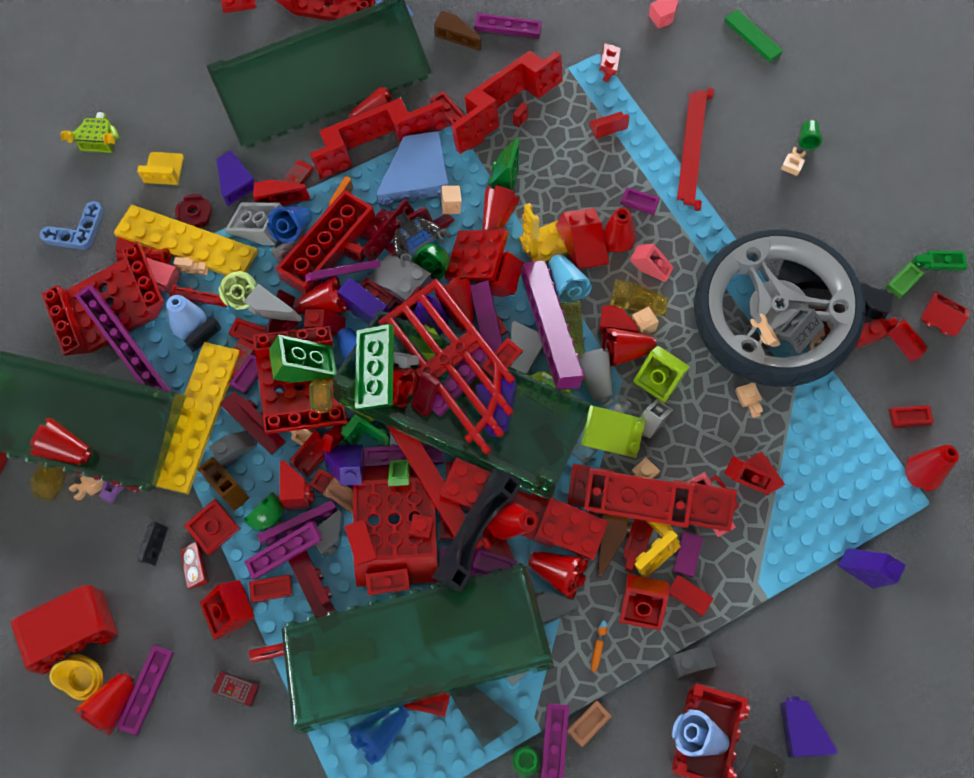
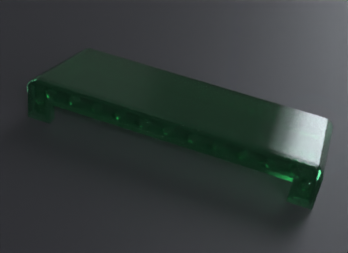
(319, 72)
(119, 419)
(539, 434)
(413, 647)

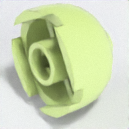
(236, 288)

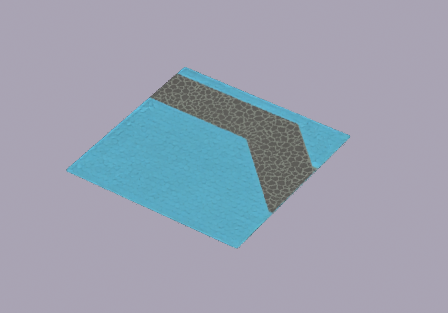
(833, 461)

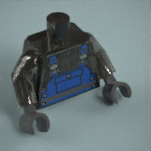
(415, 235)

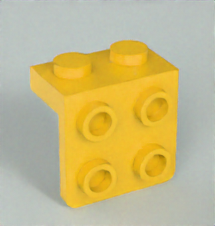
(162, 168)

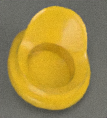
(77, 676)

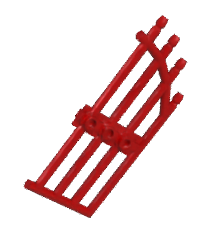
(450, 356)

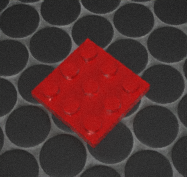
(477, 255)

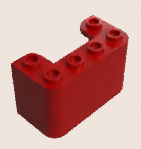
(63, 627)
(726, 712)

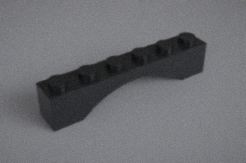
(876, 300)
(457, 562)

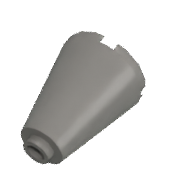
(597, 374)

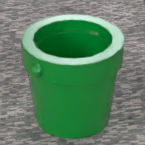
(810, 135)
(525, 761)

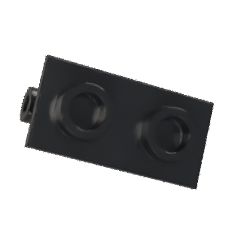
(155, 537)

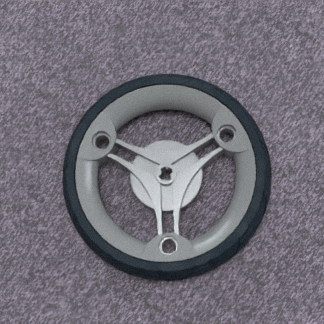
(795, 247)

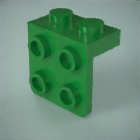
(361, 425)

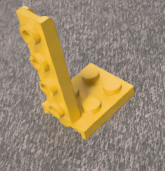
(542, 242)
(660, 550)

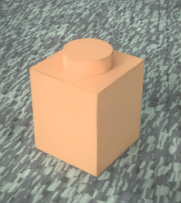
(451, 199)
(646, 321)

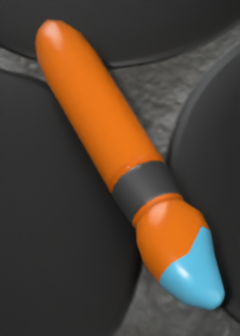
(602, 630)

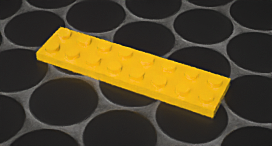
(185, 240)
(198, 416)

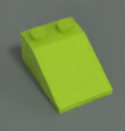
(613, 431)

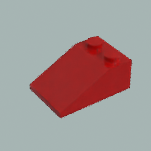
(583, 238)

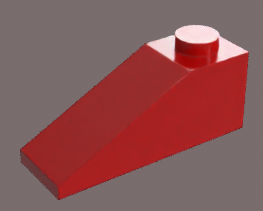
(280, 192)

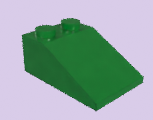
(506, 167)
(301, 360)

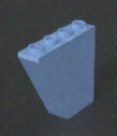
(415, 170)

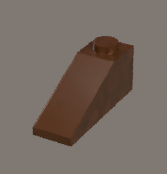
(453, 29)
(223, 483)
(611, 540)

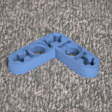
(76, 235)

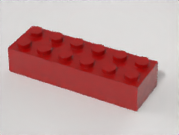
(325, 241)

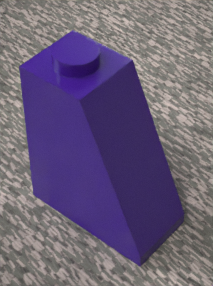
(233, 178)
(360, 301)
(508, 391)
(346, 464)
(872, 567)
(803, 730)

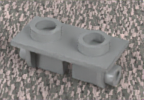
(282, 250)

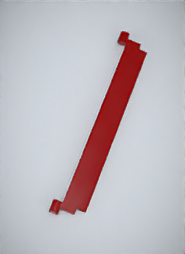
(692, 148)
(432, 483)

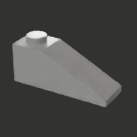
(269, 306)

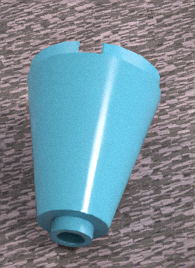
(568, 280)

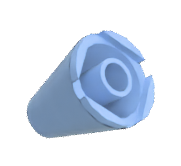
(184, 316)
(699, 735)

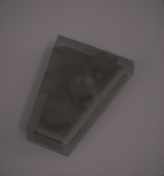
(482, 714)

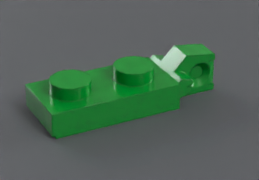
(941, 260)

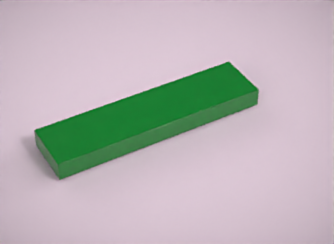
(753, 35)

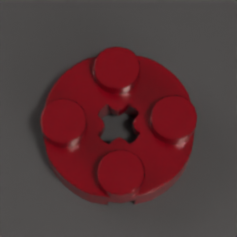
(192, 201)

